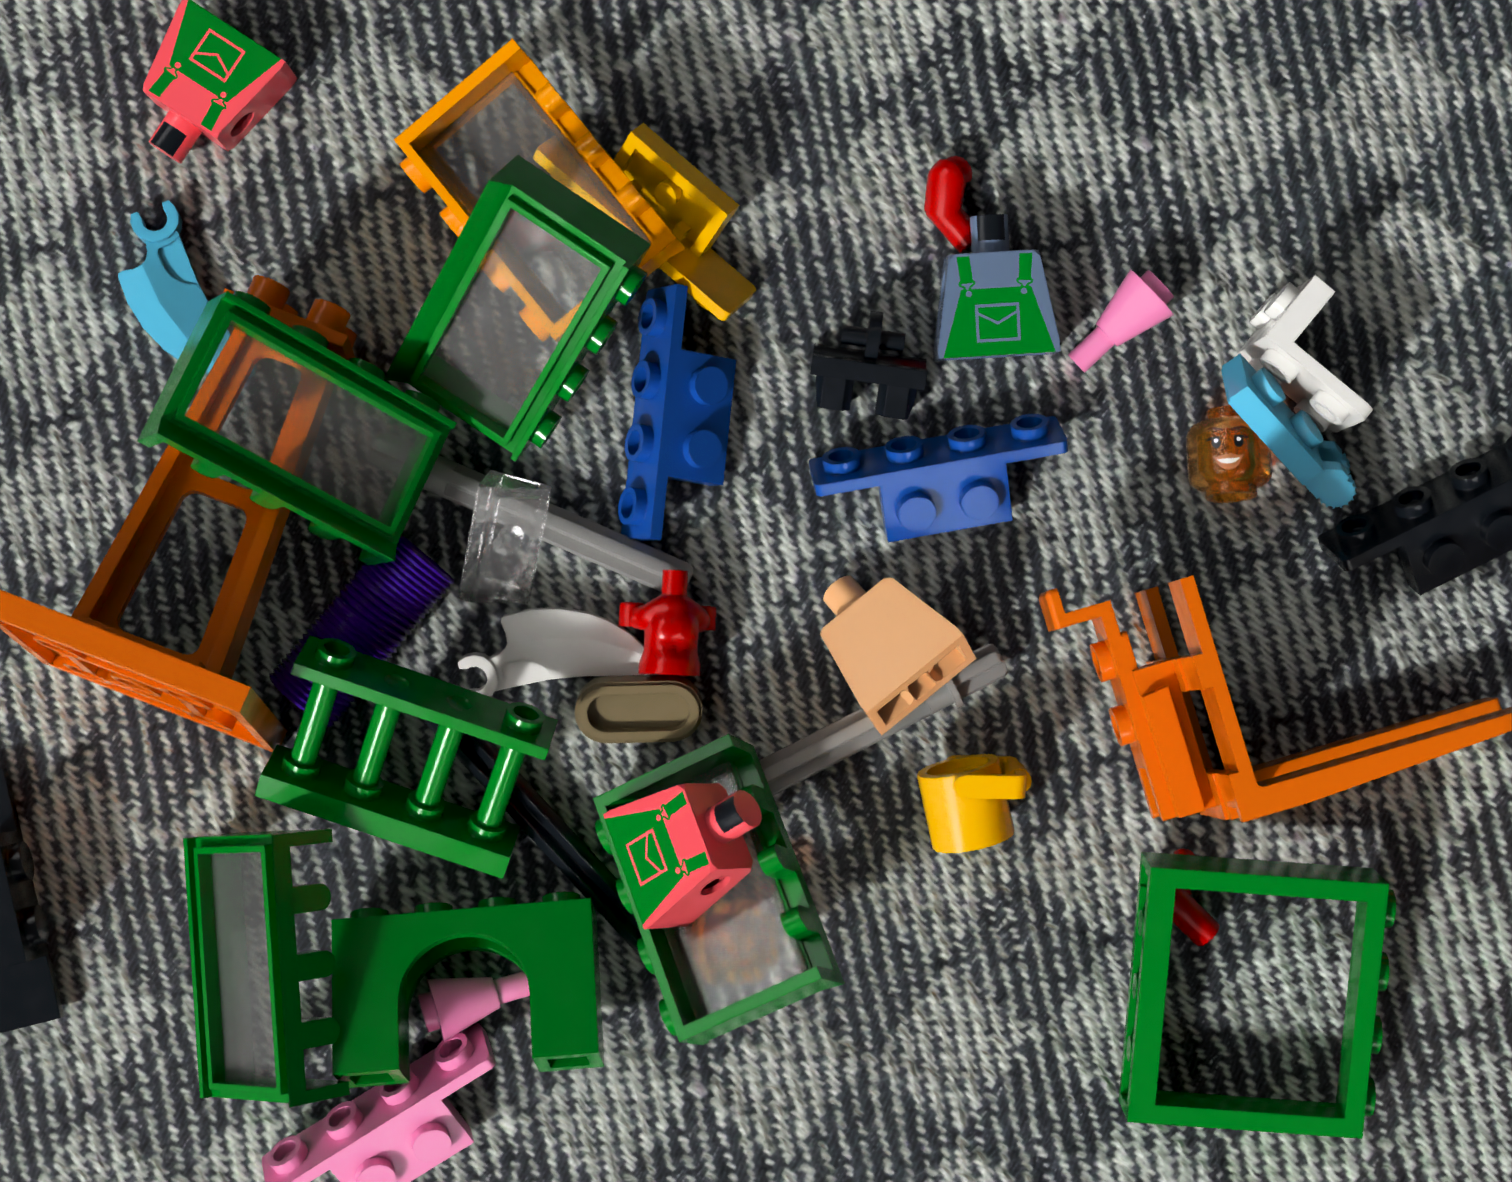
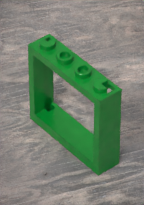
(1362, 1030)

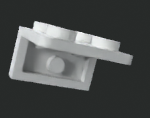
(1300, 376)

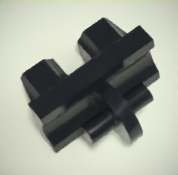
(896, 374)

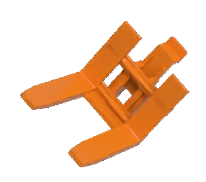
(1168, 743)

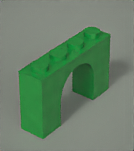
(387, 956)

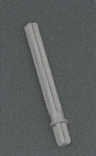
(567, 530)
(857, 732)

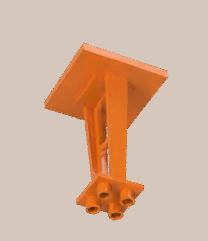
(197, 683)

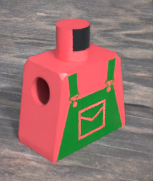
(211, 82)
(683, 849)

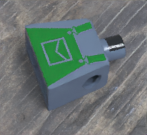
(994, 299)

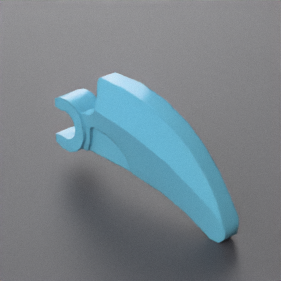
(164, 287)

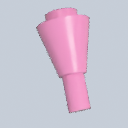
(1131, 311)
(461, 1002)

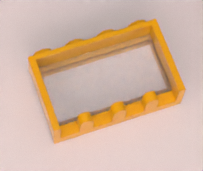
(515, 111)

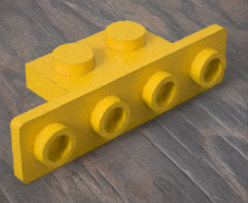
(694, 212)

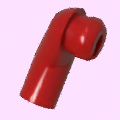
(945, 199)

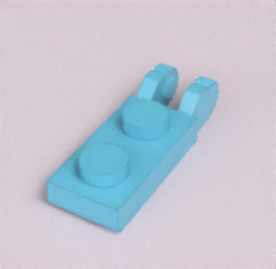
(1288, 435)

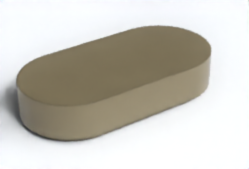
(638, 709)

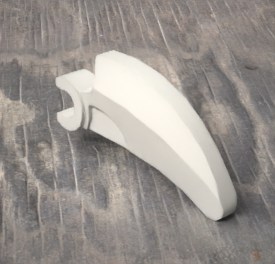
(556, 646)

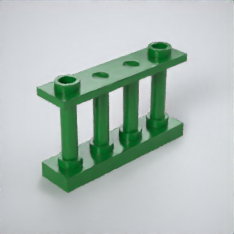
(387, 810)

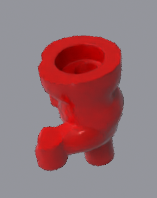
(669, 627)

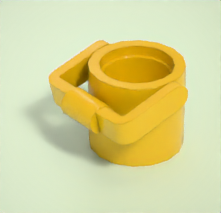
(969, 800)

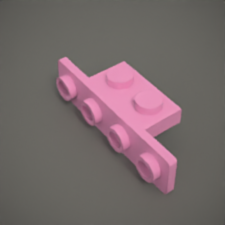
(393, 1128)

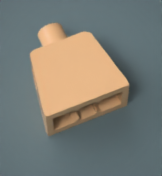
(891, 647)

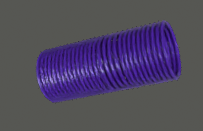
(406, 585)

